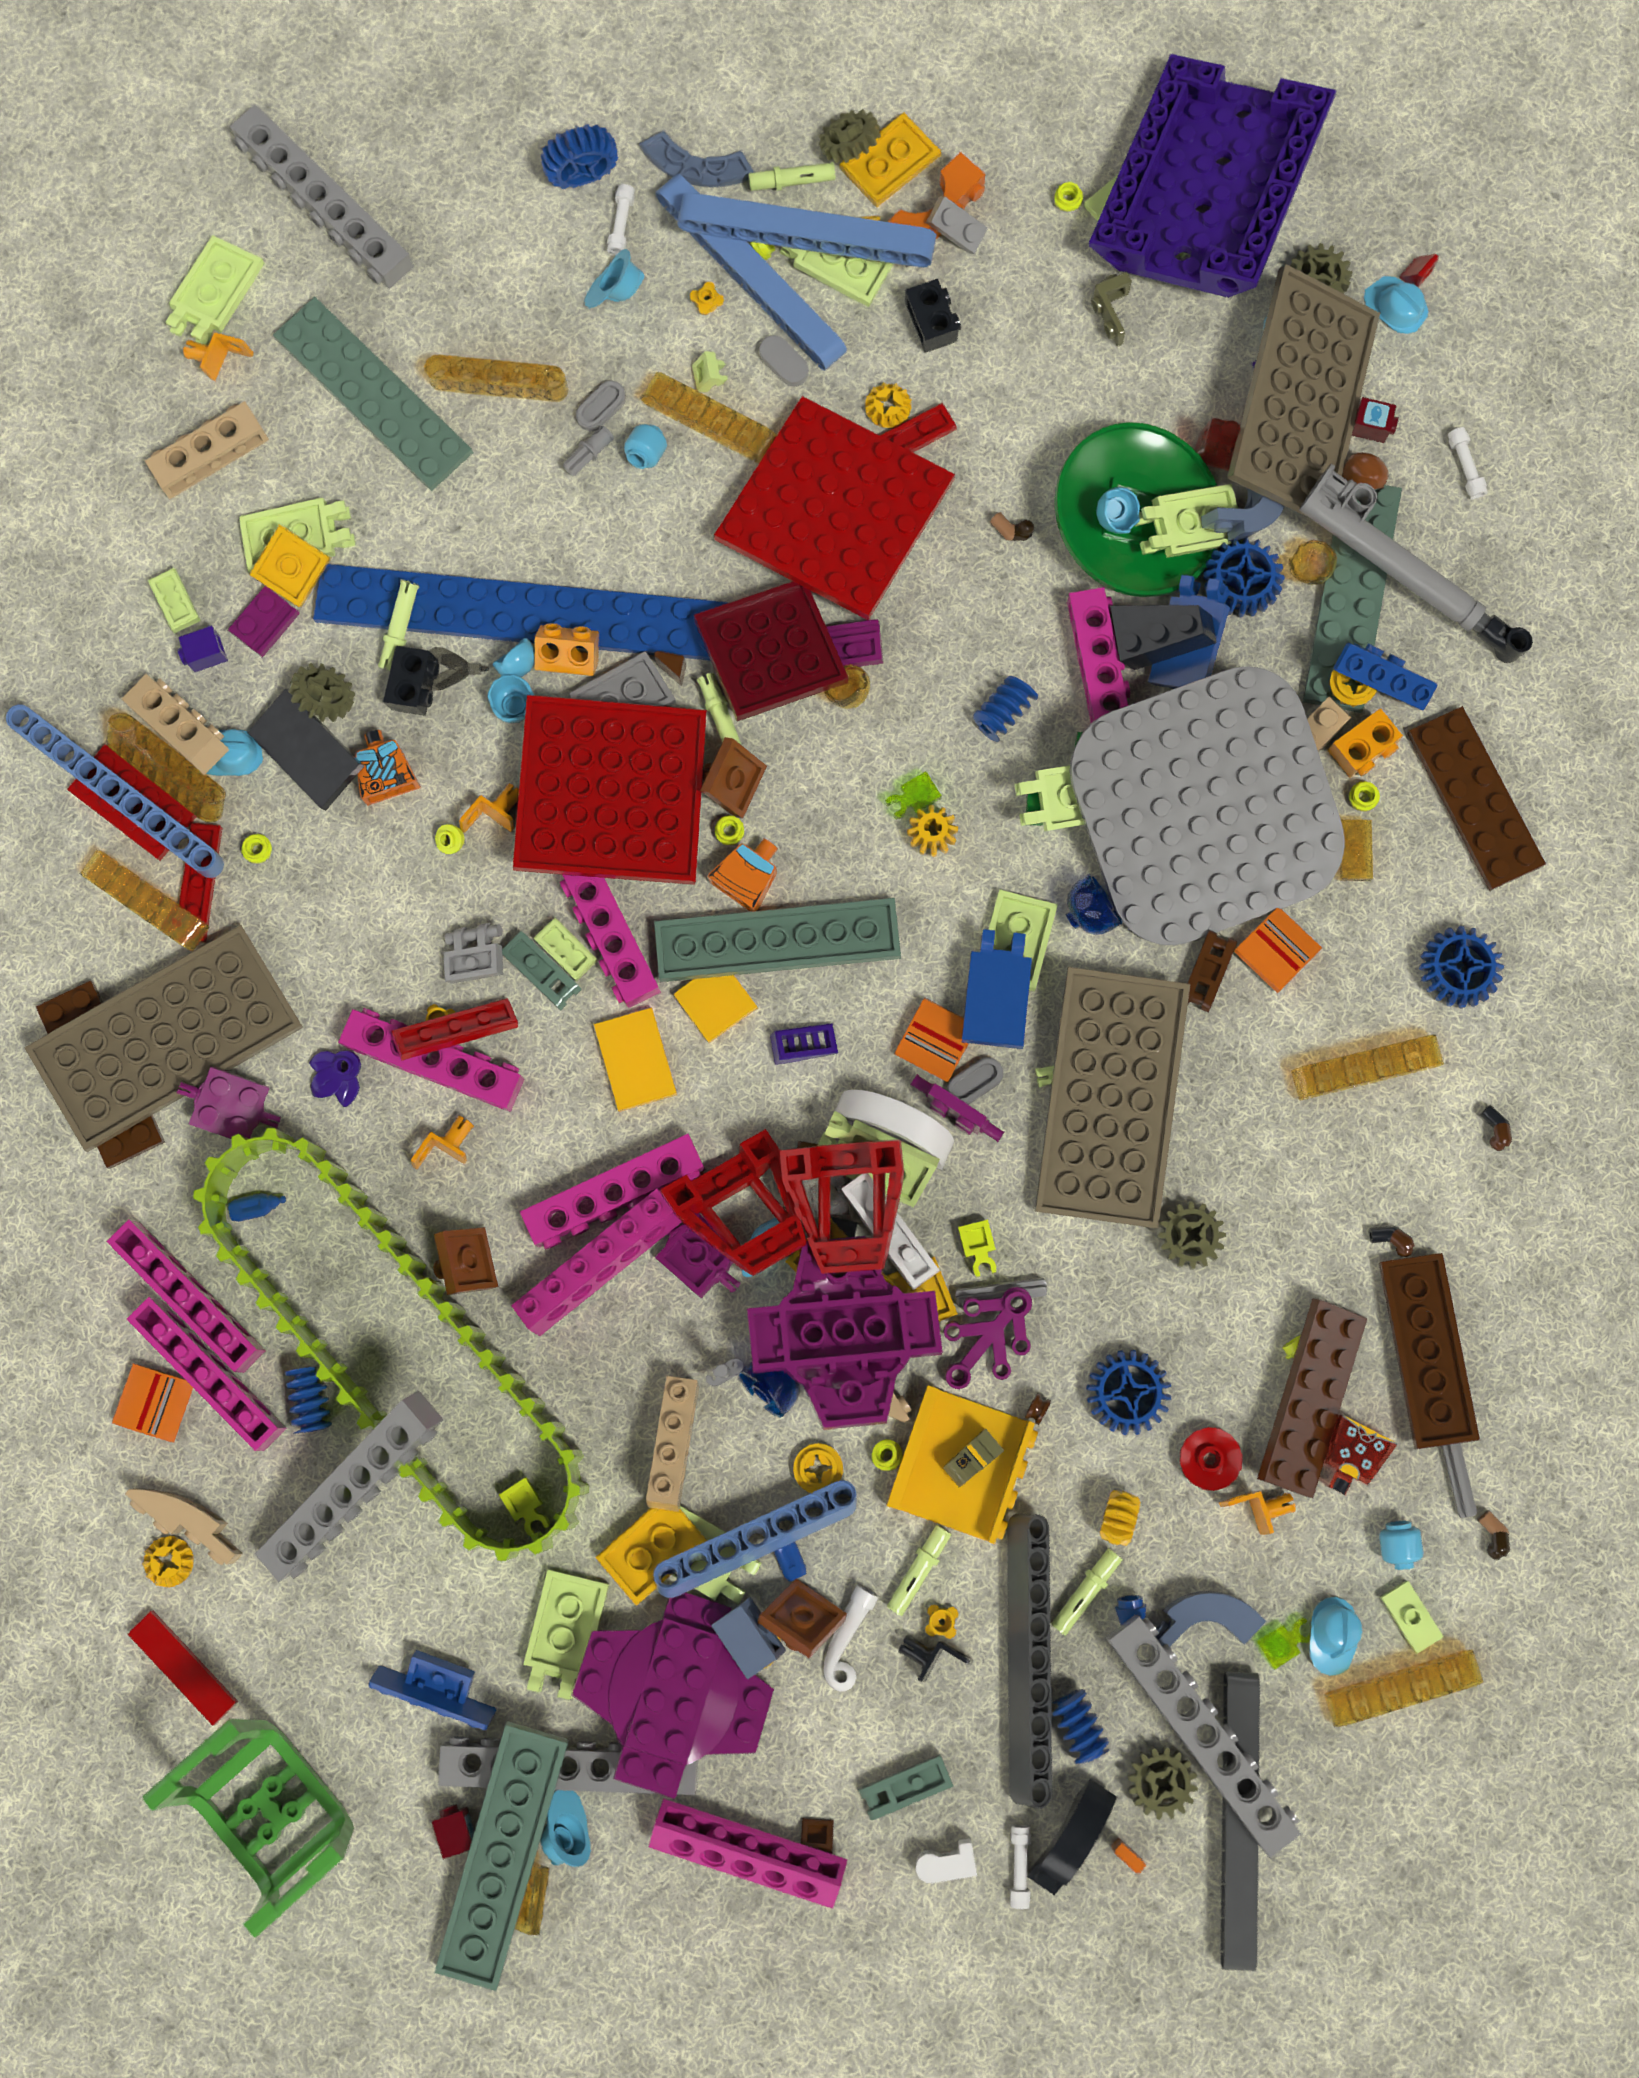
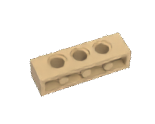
(200, 464)
(175, 724)
(672, 1443)

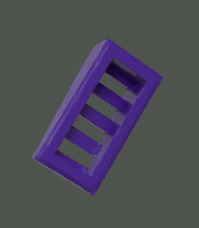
(781, 1057)

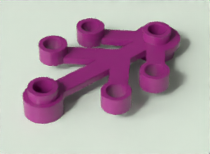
(991, 1333)

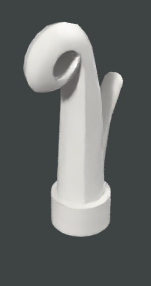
(861, 1602)

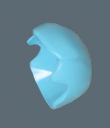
(1118, 510)
(517, 660)
(509, 698)

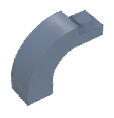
(1243, 523)
(1209, 1606)

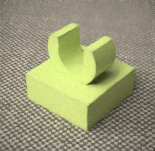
(706, 372)

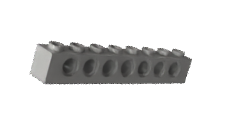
(256, 128)
(350, 1485)
(456, 1772)
(1269, 1835)

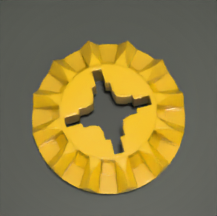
(895, 415)
(1344, 693)
(806, 1459)
(181, 1556)

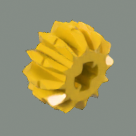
(941, 824)
(1120, 1517)

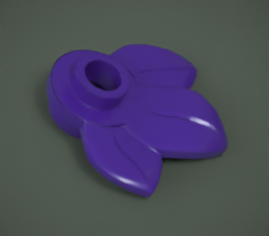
(333, 1079)

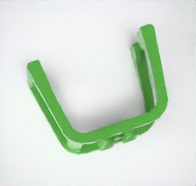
(335, 1834)

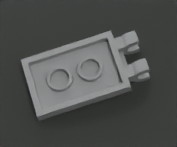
(629, 683)

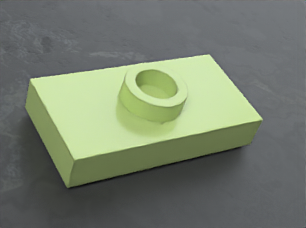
(174, 600)
(565, 949)
(1411, 1617)

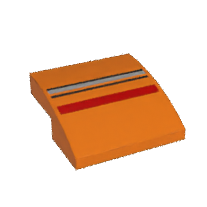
(1277, 949)
(933, 1040)
(152, 1403)

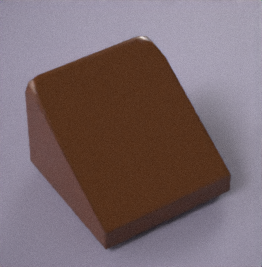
(672, 664)
(817, 1834)

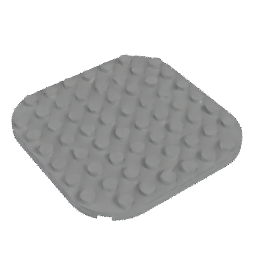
(1207, 805)

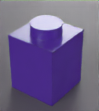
(202, 649)

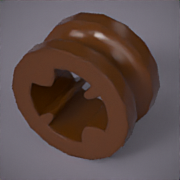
(1038, 1409)

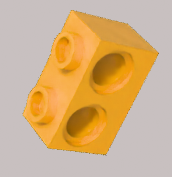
(567, 657)
(1362, 740)

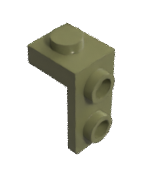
(1109, 290)

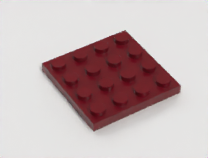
(770, 649)

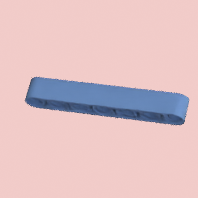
(748, 1552)

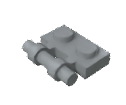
(473, 962)

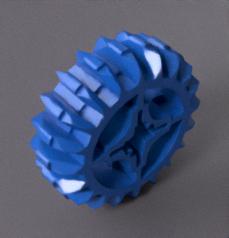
(579, 156)
(1267, 576)
(1463, 943)
(1131, 1407)

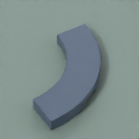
(698, 171)

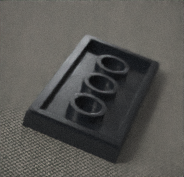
(306, 750)

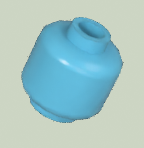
(645, 446)
(1401, 1544)

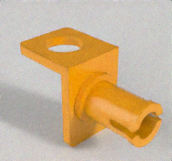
(214, 354)
(496, 810)
(449, 1143)
(1264, 1510)

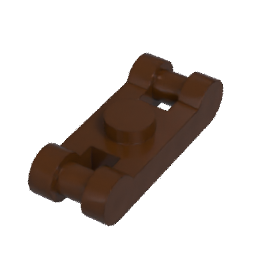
(1210, 969)

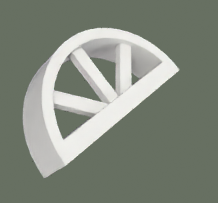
(897, 1121)
(905, 1250)

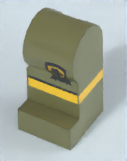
(973, 1458)

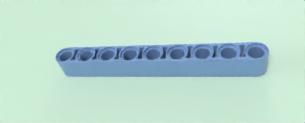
(807, 230)
(762, 284)
(105, 781)

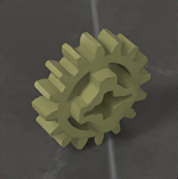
(849, 136)
(1321, 266)
(321, 692)
(1202, 1245)
(1155, 1796)

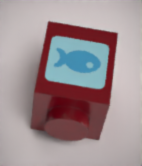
(1375, 420)
(453, 1830)

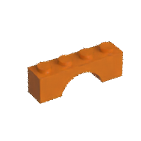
(960, 183)

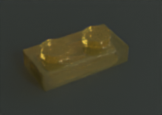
(1358, 854)
(533, 1903)

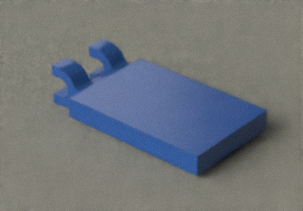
(1198, 663)
(997, 994)

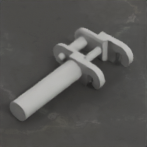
(725, 1372)

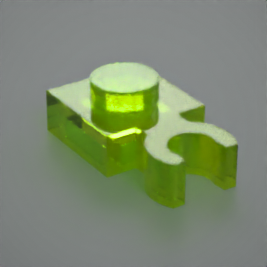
(917, 793)
(1281, 1645)

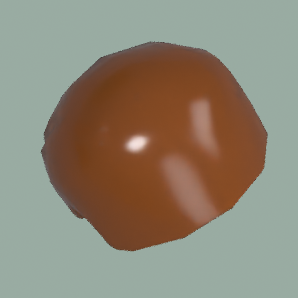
(1366, 469)

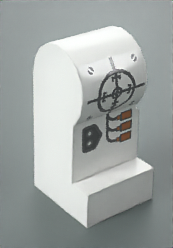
(947, 1865)

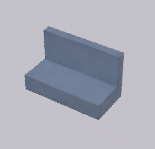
(747, 1640)

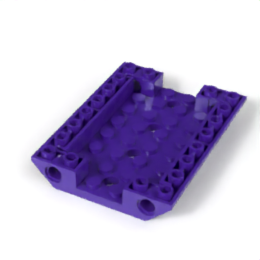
(1175, 171)

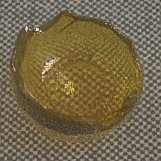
(1313, 562)
(854, 692)

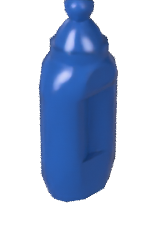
(253, 1206)
(790, 1561)

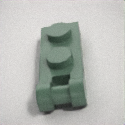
(540, 969)
(907, 1787)

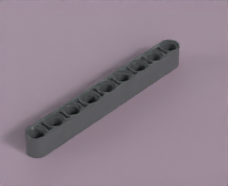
(1029, 1660)
(1240, 1856)

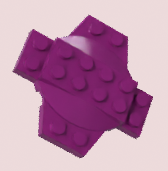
(844, 1340)
(671, 1694)

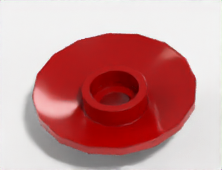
(1227, 1459)

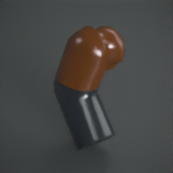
(1501, 1126)
(1402, 1241)

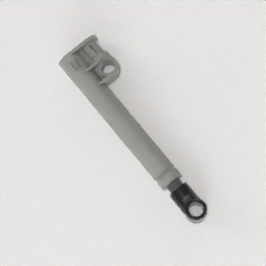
(1335, 508)

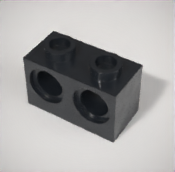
(927, 316)
(403, 680)

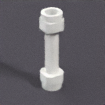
(624, 199)
(1459, 440)
(1020, 1894)

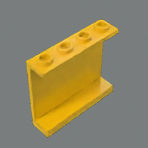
(938, 1434)

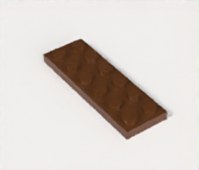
(1476, 798)
(137, 1138)
(1429, 1351)
(1312, 1398)

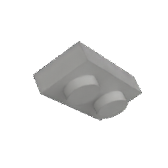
(956, 225)

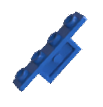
(1385, 674)
(437, 1687)

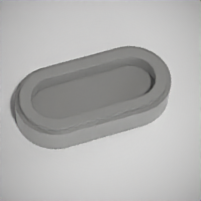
(784, 360)
(601, 405)
(976, 1080)

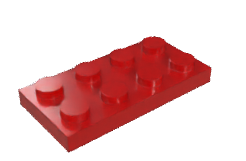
(142, 785)

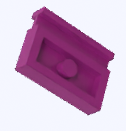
(263, 621)
(858, 642)

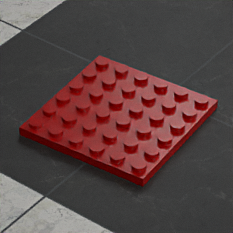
(834, 507)
(610, 790)

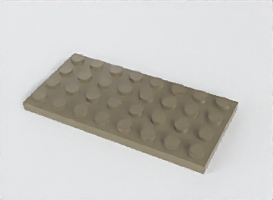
(1303, 389)
(167, 1029)
(1112, 1097)

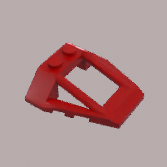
(838, 1160)
(727, 1179)

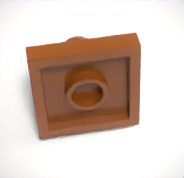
(733, 777)
(464, 1261)
(802, 1618)

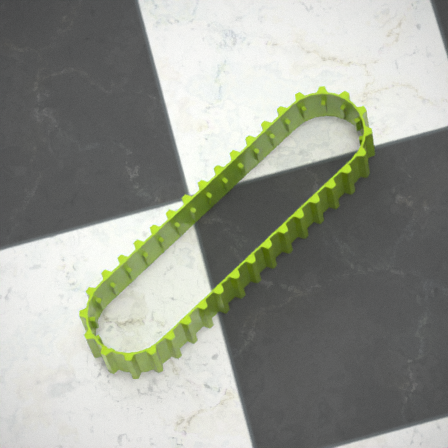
(214, 1201)

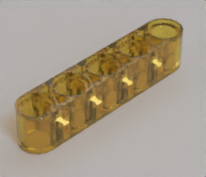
(484, 371)
(708, 417)
(165, 767)
(144, 900)
(1367, 1066)
(1403, 1689)

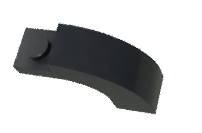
(1075, 1838)

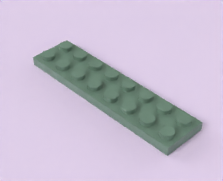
(373, 394)
(1350, 604)
(777, 940)
(501, 1856)

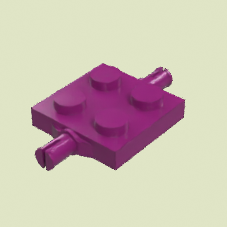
(228, 1104)
(966, 1117)
(696, 1261)

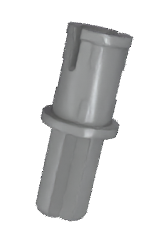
(588, 450)

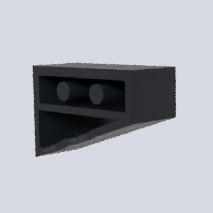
(1160, 632)

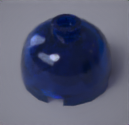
(1091, 907)
(773, 1388)

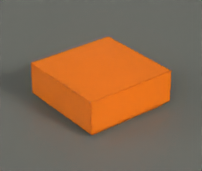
(1128, 1856)

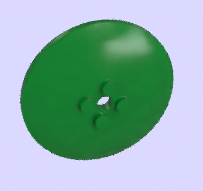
(1148, 464)

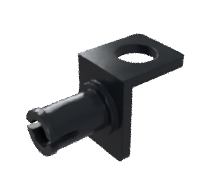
(928, 1657)

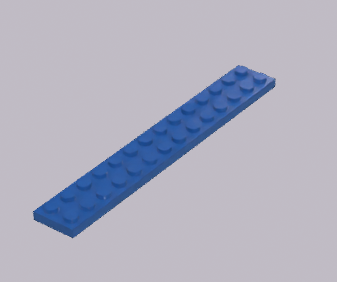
(511, 610)

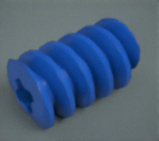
(1002, 705)
(308, 1400)
(1080, 1726)

